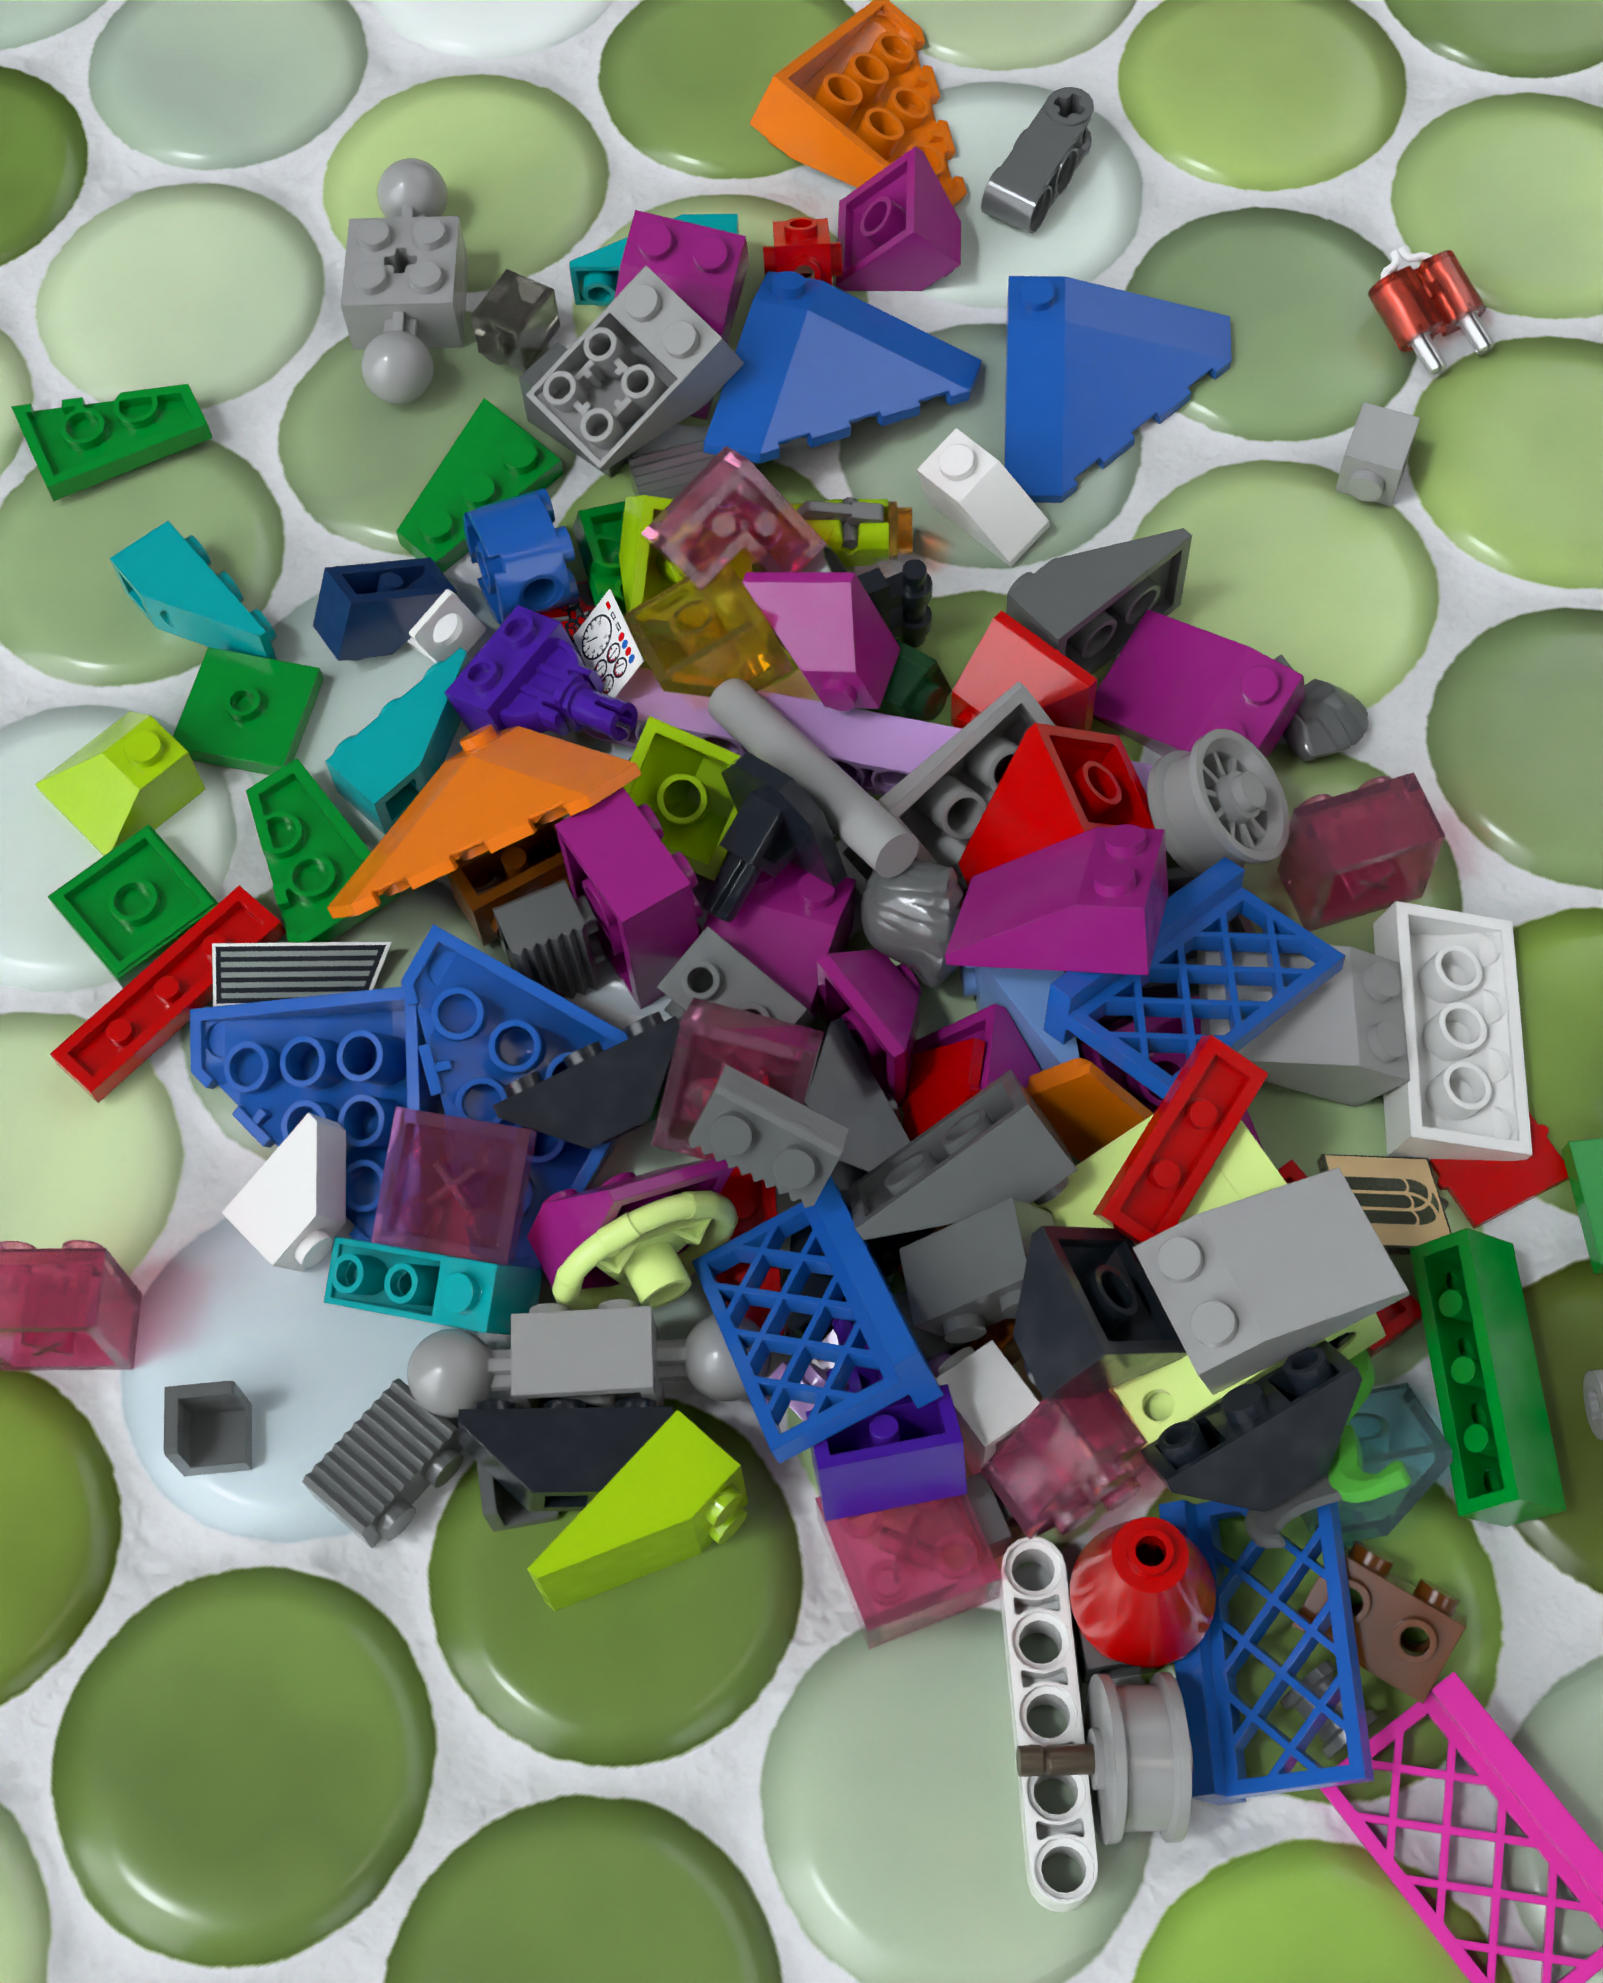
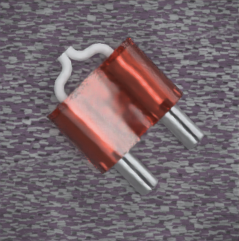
(1429, 302)

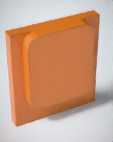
(1085, 1105)

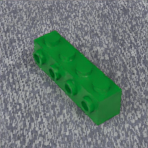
(1487, 1379)

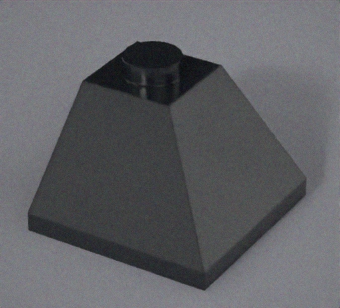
(1089, 1314)

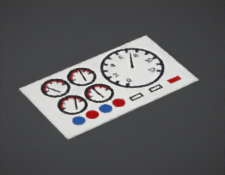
(608, 645)

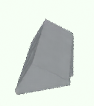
(955, 784)

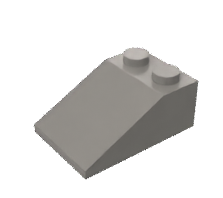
(1339, 1040)
(1269, 1276)

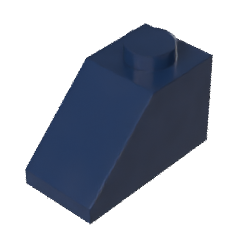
(375, 605)

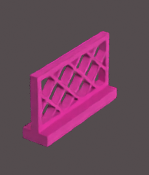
(1519, 1794)

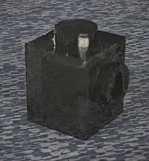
(515, 321)

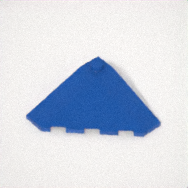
(825, 363)
(1091, 371)
(485, 1032)
(322, 1056)

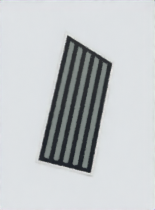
(293, 969)

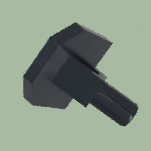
(772, 828)

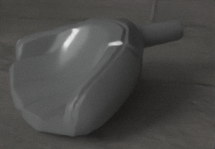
(1325, 721)

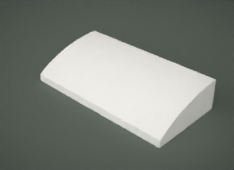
(1460, 1037)

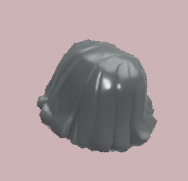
(914, 917)

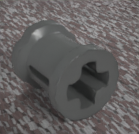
(1330, 1733)

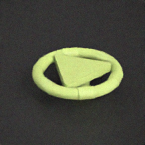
(643, 1249)

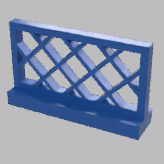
(1191, 924)
(868, 1304)
(1211, 1667)

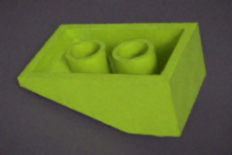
(649, 1516)

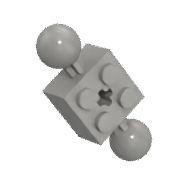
(405, 282)
(574, 1355)

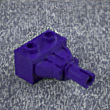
(536, 681)
(890, 1456)

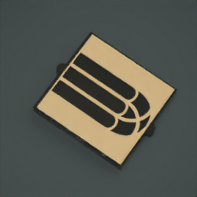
(1395, 1196)

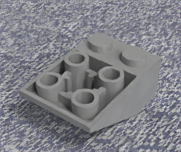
(634, 372)

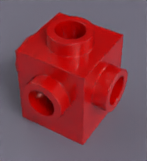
(804, 248)

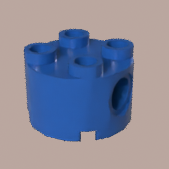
(521, 555)

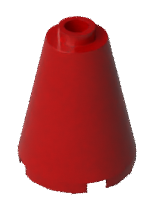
(1142, 1593)

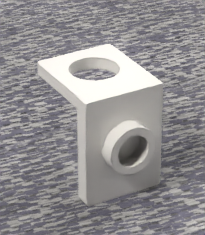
(446, 628)

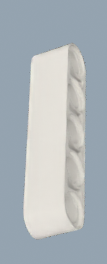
(1053, 1685)

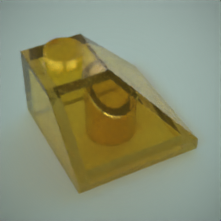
(707, 637)

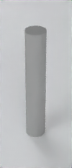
(847, 807)

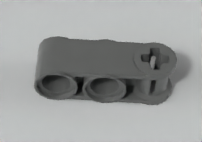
(1041, 161)

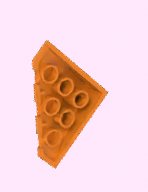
(860, 102)
(481, 804)

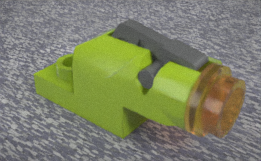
(860, 529)

